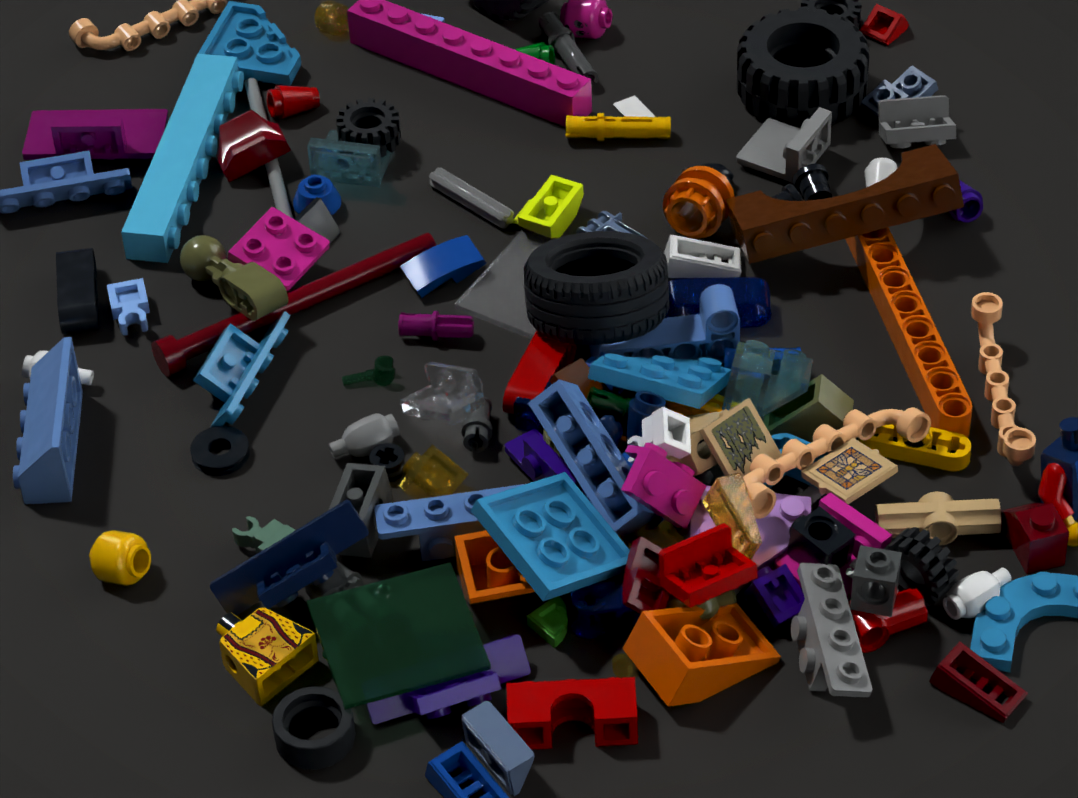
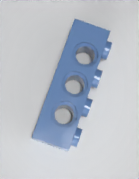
(590, 455)

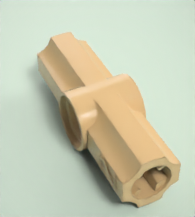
(941, 516)

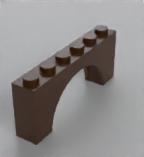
(917, 189)

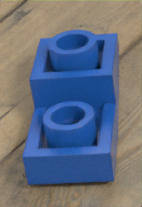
(438, 264)

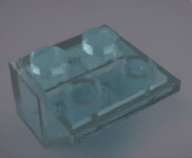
(766, 376)

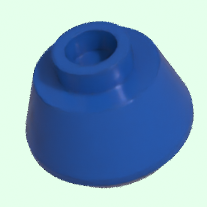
(319, 187)

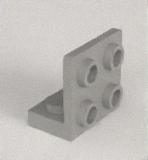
(784, 149)

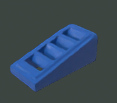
(461, 757)

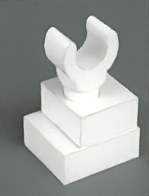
(666, 430)

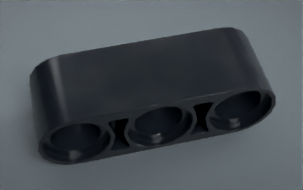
(77, 291)

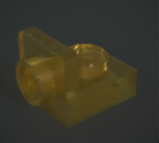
(433, 473)

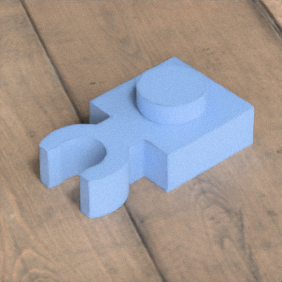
(129, 304)

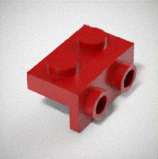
(704, 566)

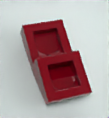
(642, 578)

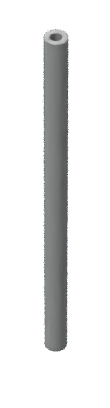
(273, 169)

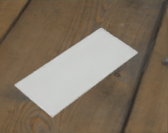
(633, 107)

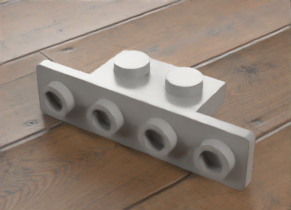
(828, 635)

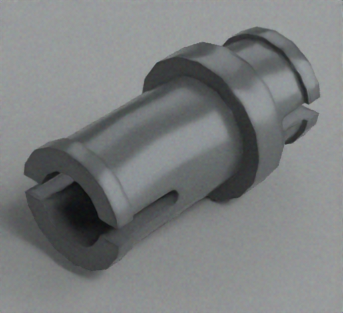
(478, 428)

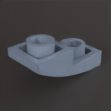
(909, 85)

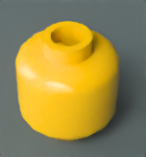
(120, 557)

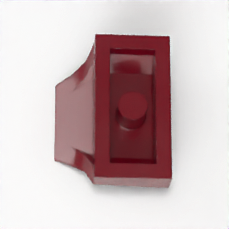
(248, 144)

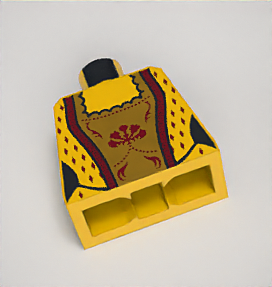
(265, 652)

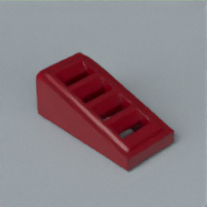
(973, 666)

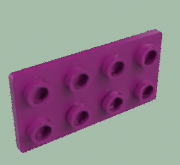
(105, 133)

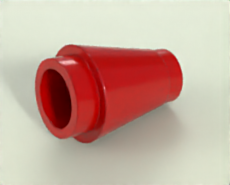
(291, 100)

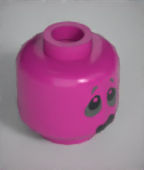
(586, 17)

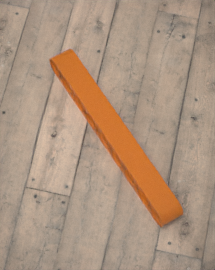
(912, 331)

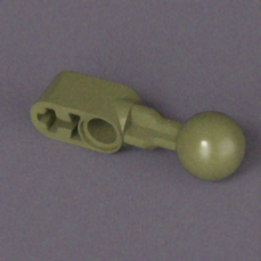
(243, 287)

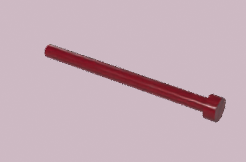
(173, 353)

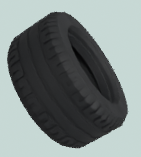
(596, 287)

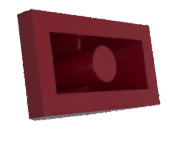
(1036, 535)

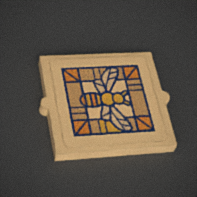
(849, 471)

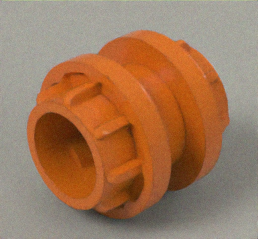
(697, 202)

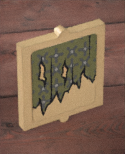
(738, 438)

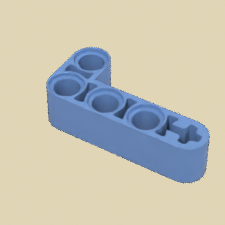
(688, 335)

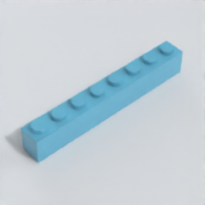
(182, 159)

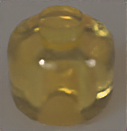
(331, 17)

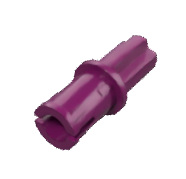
(435, 325)

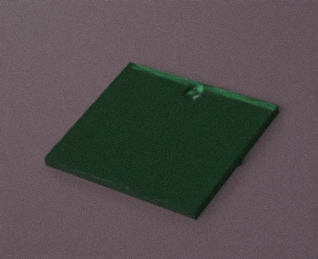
(398, 635)

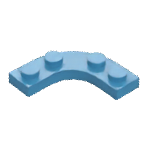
(1016, 605)

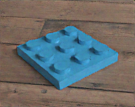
(553, 535)

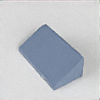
(498, 746)

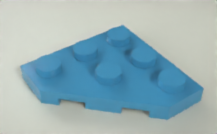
(256, 43)
(676, 380)

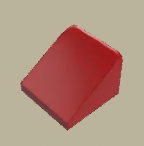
(884, 25)

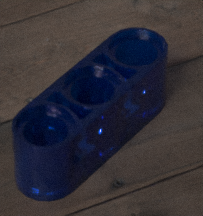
(750, 296)

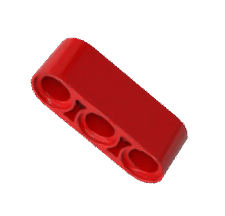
(535, 368)

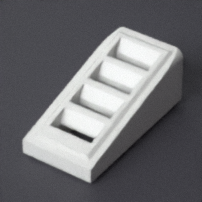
(701, 259)

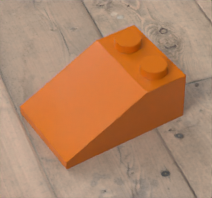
(697, 657)

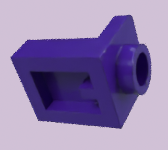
(776, 594)

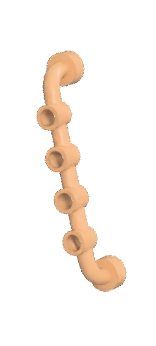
(86, 34)
(910, 424)
(1013, 441)

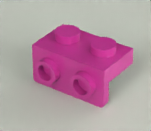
(662, 484)

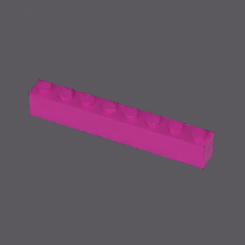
(469, 60)

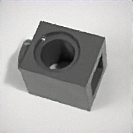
(875, 581)

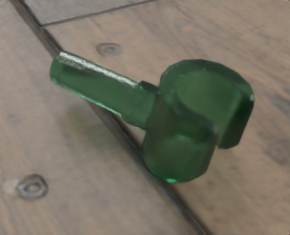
(382, 374)

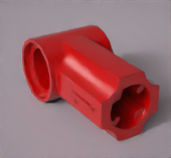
(875, 629)

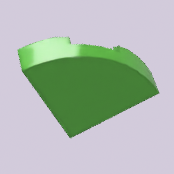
(550, 621)

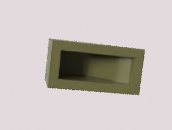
(803, 415)

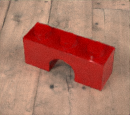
(603, 704)

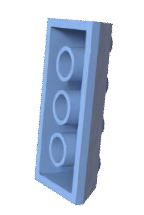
(50, 428)

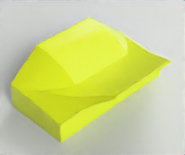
(552, 207)

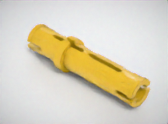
(618, 127)

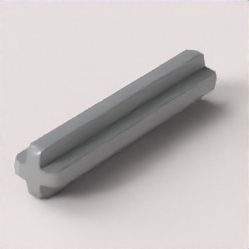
(471, 198)

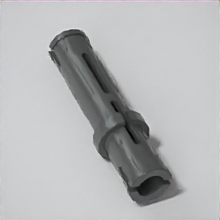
(564, 43)

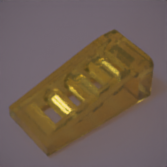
(730, 504)

